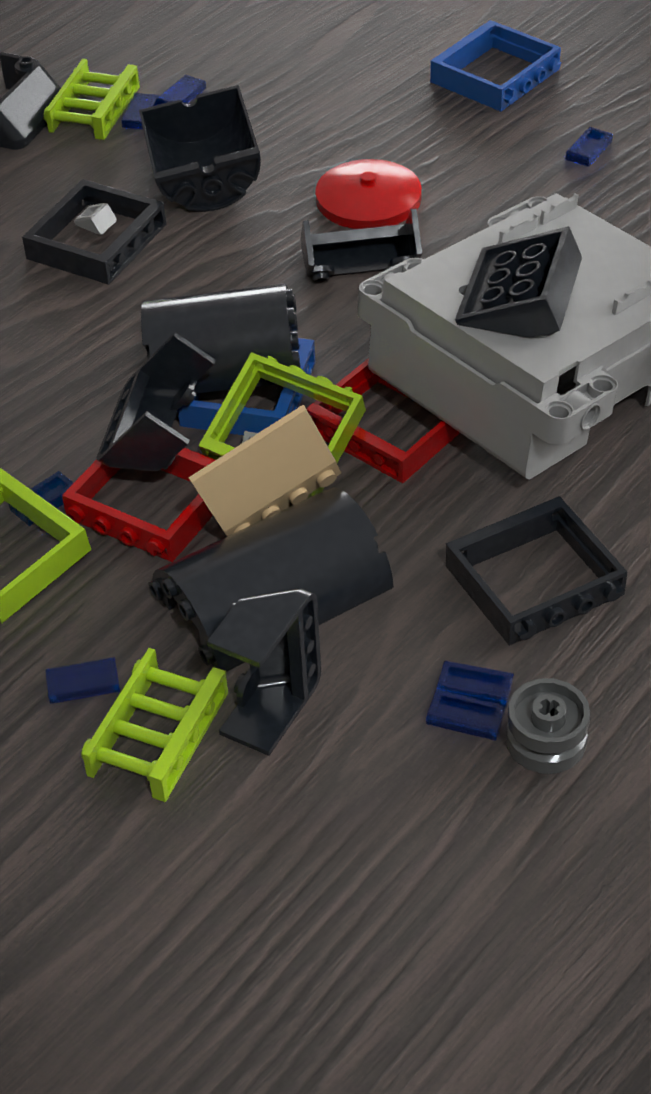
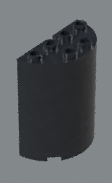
(202, 149)
(227, 329)

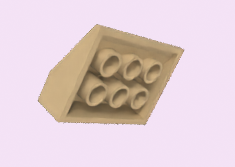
(267, 472)

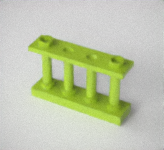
(106, 111)
(177, 746)

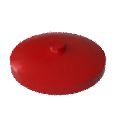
(368, 193)

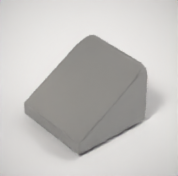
(96, 218)

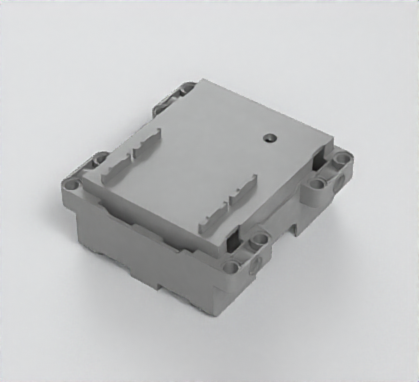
(502, 384)

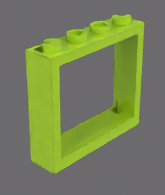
(291, 378)
(72, 545)

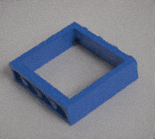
(447, 66)
(201, 413)

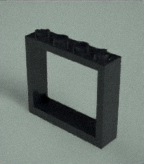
(104, 268)
(518, 531)

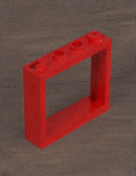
(372, 449)
(129, 529)

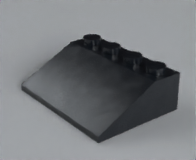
(522, 285)

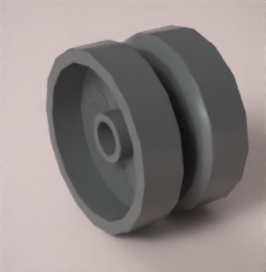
(547, 725)

